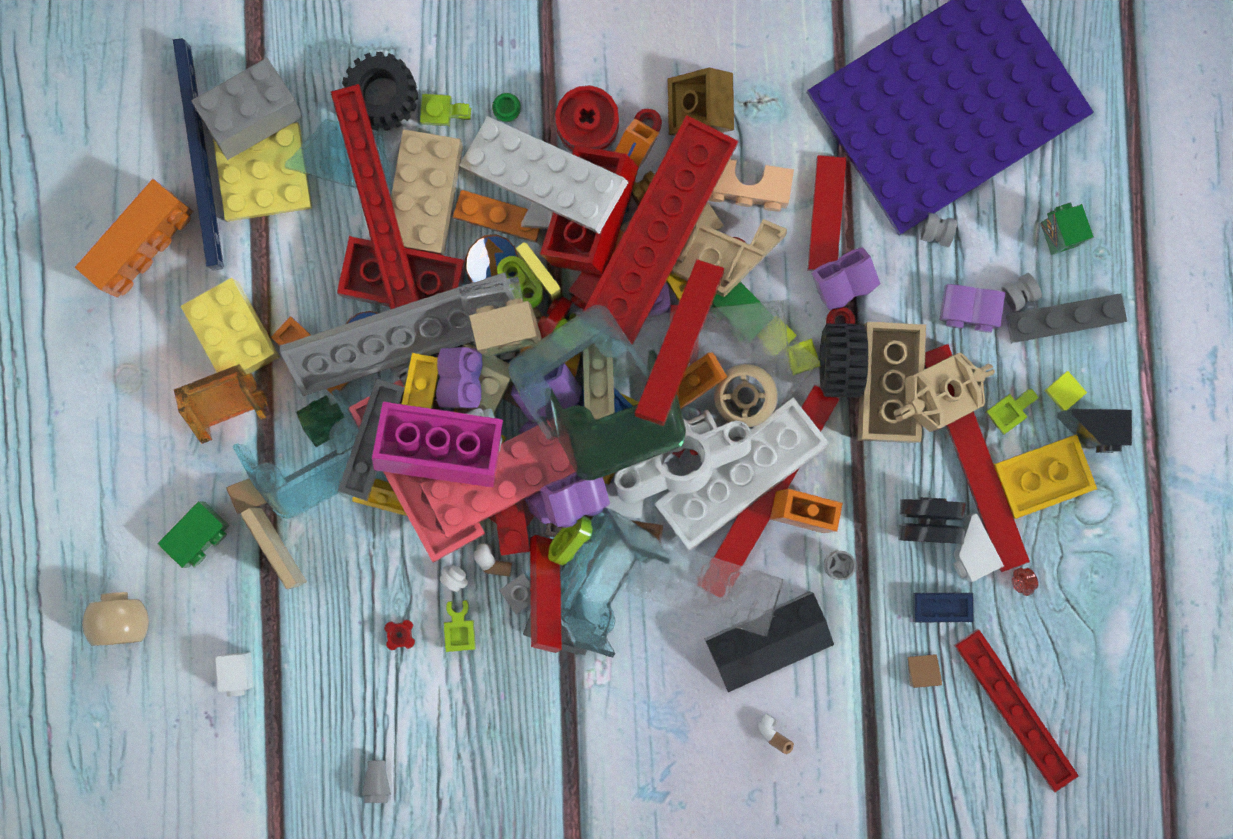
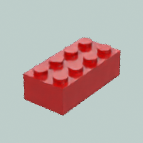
(577, 247)
(363, 282)

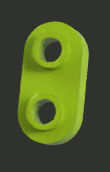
(527, 279)
(569, 541)

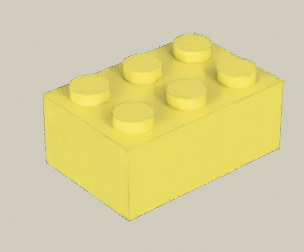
(230, 328)

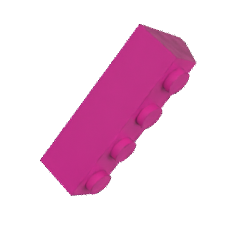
(437, 444)

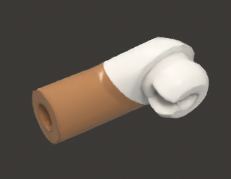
(488, 563)
(773, 737)

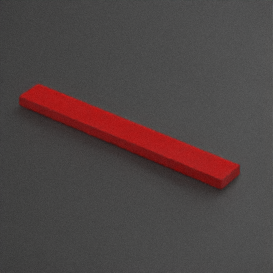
(374, 196)
(983, 479)
(753, 520)

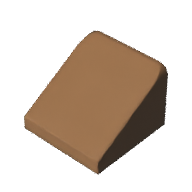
(244, 496)
(924, 671)

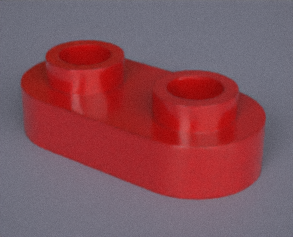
(556, 312)

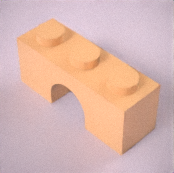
(771, 191)

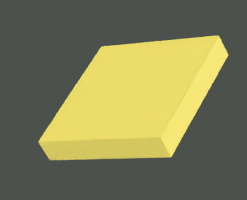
(537, 268)

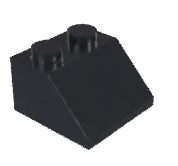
(1100, 428)

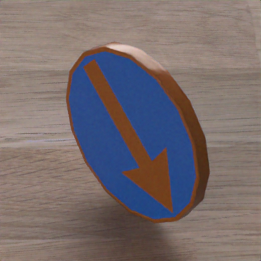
(485, 256)

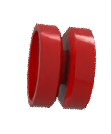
(583, 104)

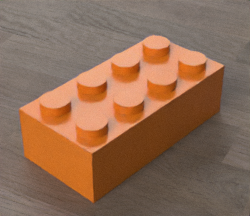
(134, 239)

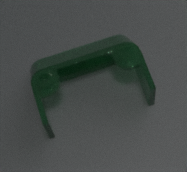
(614, 440)

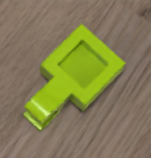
(439, 110)
(1009, 412)

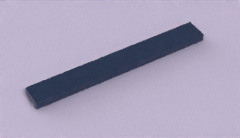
(198, 156)

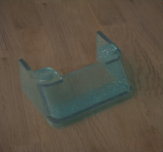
(589, 327)
(313, 482)
(597, 574)

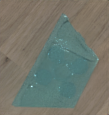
(327, 158)

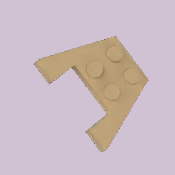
(727, 252)

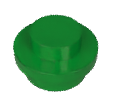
(506, 107)

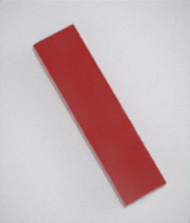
(826, 211)
(545, 597)

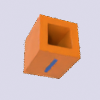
(637, 141)

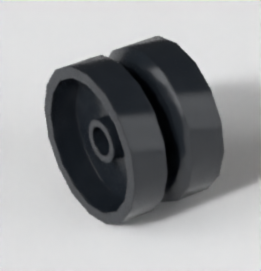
(932, 520)

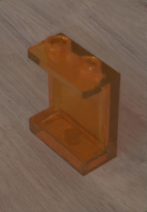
(219, 399)

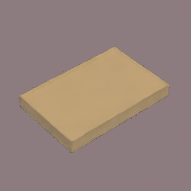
(273, 548)

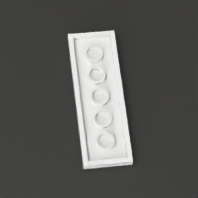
(544, 174)
(776, 451)

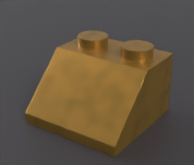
(702, 96)

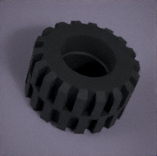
(390, 68)
(843, 360)

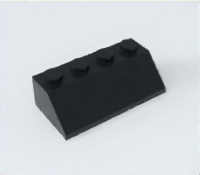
(794, 633)

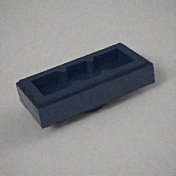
(942, 607)

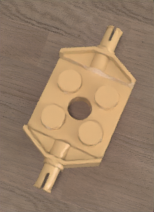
(928, 393)

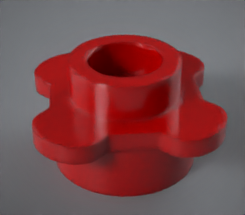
(406, 639)

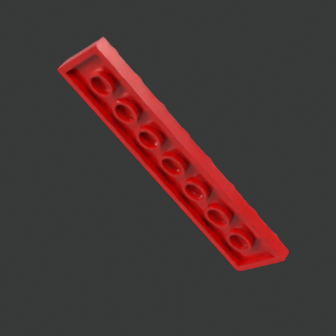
(662, 224)

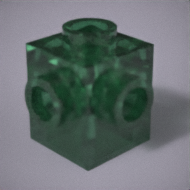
(319, 418)

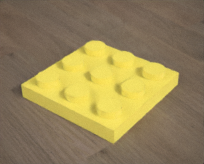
(257, 179)

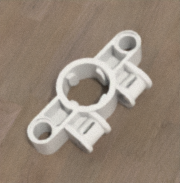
(703, 436)

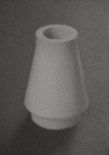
(376, 783)

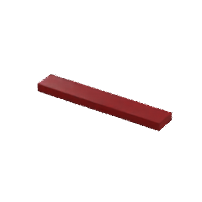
(679, 342)
(1016, 710)

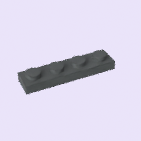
(1066, 318)
(359, 471)

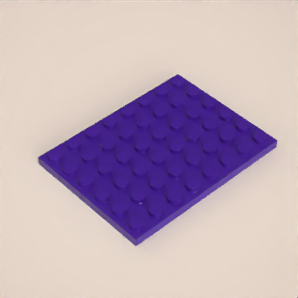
(948, 105)

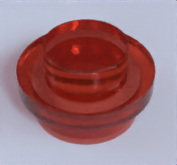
(1024, 581)

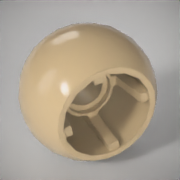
(745, 371)
(115, 620)

